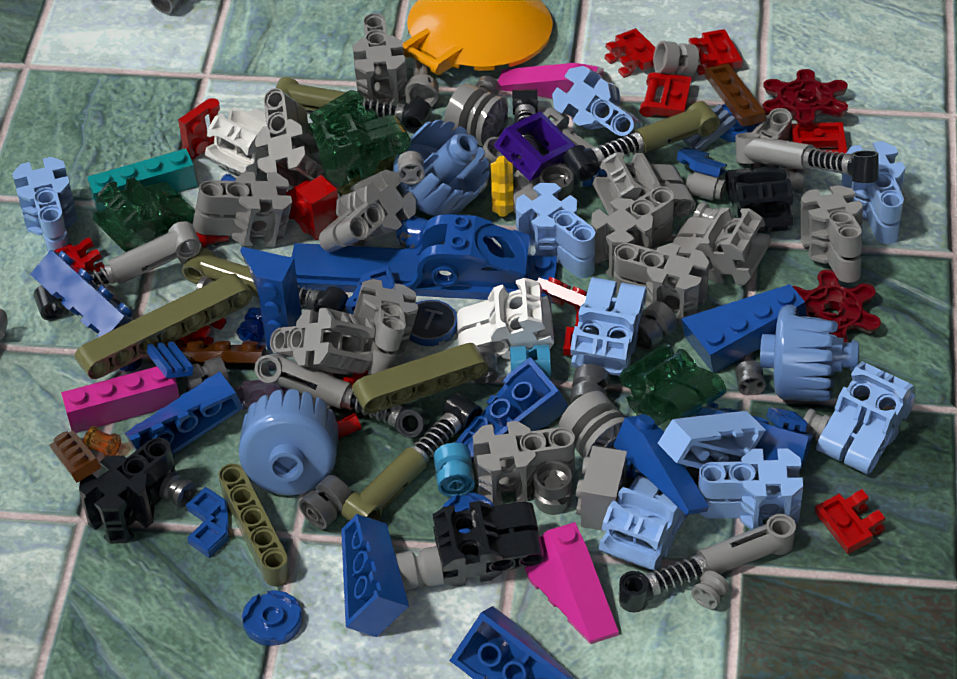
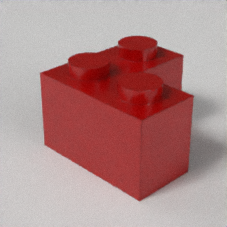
(313, 205)

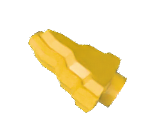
(502, 186)

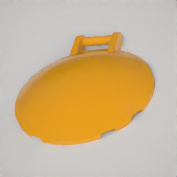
(476, 33)

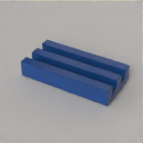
(174, 358)
(787, 418)

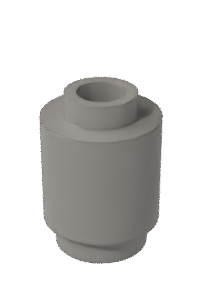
(706, 186)

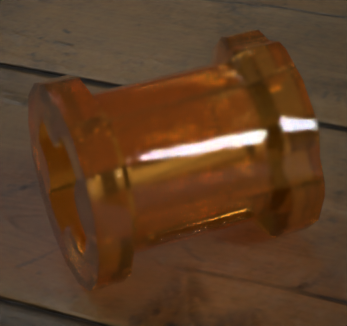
(102, 441)

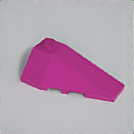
(542, 78)
(573, 584)

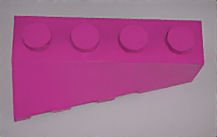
(119, 398)

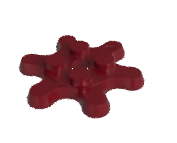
(806, 97)
(846, 301)

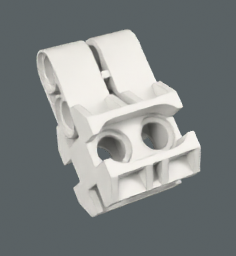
(235, 140)
(508, 319)

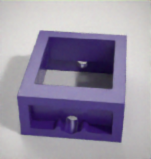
(532, 162)

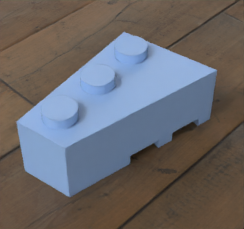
(711, 438)

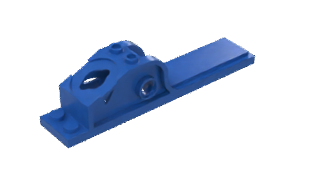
(464, 254)

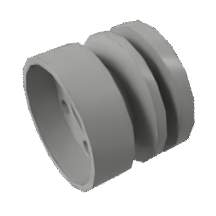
(477, 112)
(593, 422)

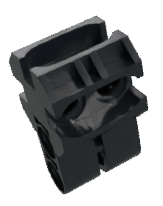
(764, 192)
(127, 490)
(499, 537)

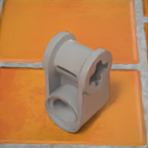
(776, 125)

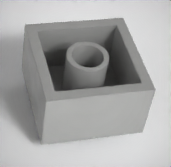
(603, 479)

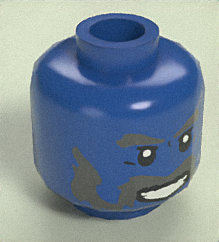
(411, 232)

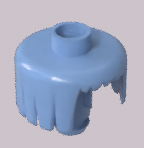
(450, 166)
(804, 354)
(288, 442)

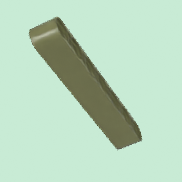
(163, 325)

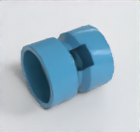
(539, 354)
(454, 469)

